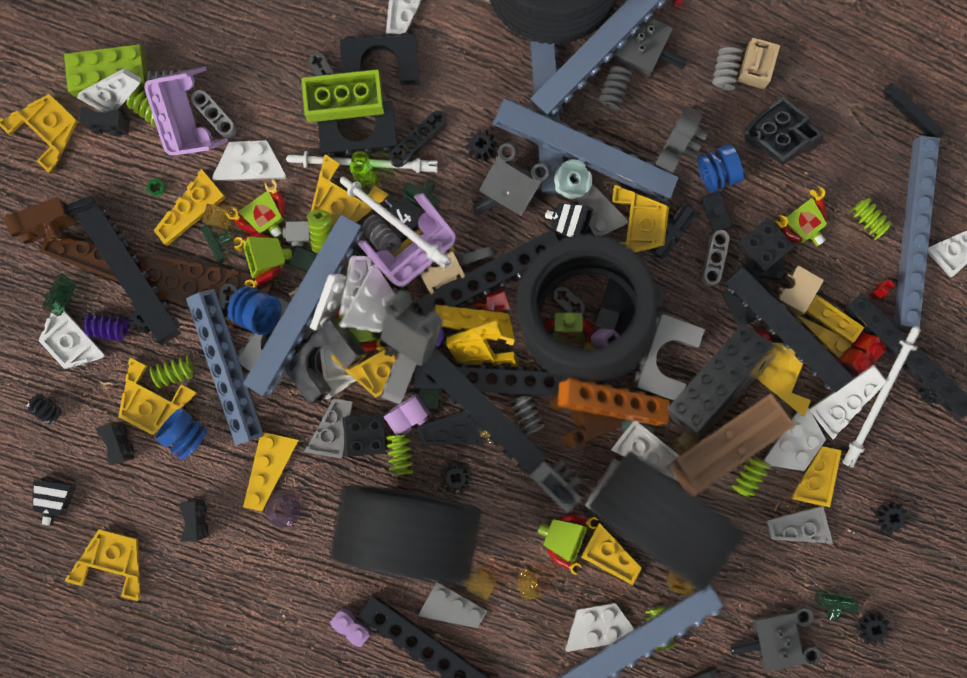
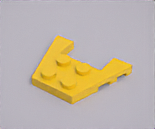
(50, 122)
(336, 200)
(646, 220)
(473, 349)
(371, 372)
(782, 375)
(144, 407)
(112, 554)

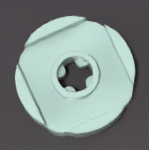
(563, 183)

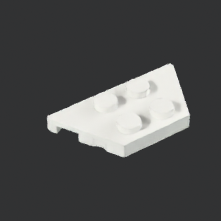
(248, 162)
(368, 306)
(69, 342)
(333, 374)
(798, 445)
(597, 627)

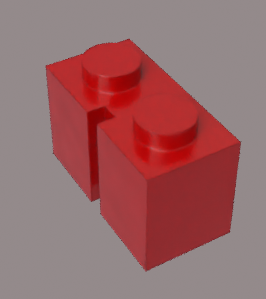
(860, 361)

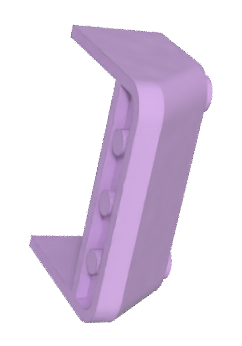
(174, 115)
(414, 258)

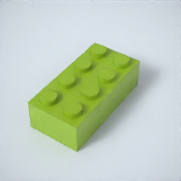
(92, 66)
(342, 96)

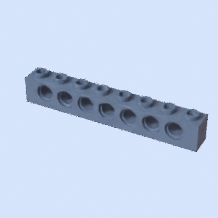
(224, 366)

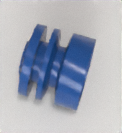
(720, 168)
(254, 310)
(183, 436)

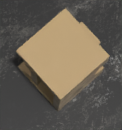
(758, 61)
(436, 276)
(802, 291)

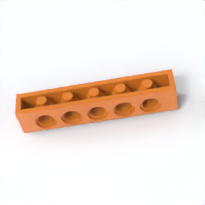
(570, 398)

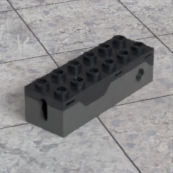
(722, 381)

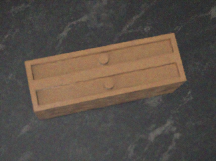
(731, 445)

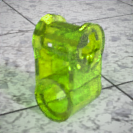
(363, 172)

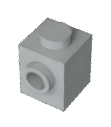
(296, 233)

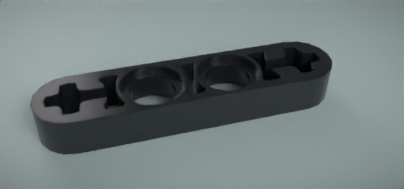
(912, 111)
(417, 138)

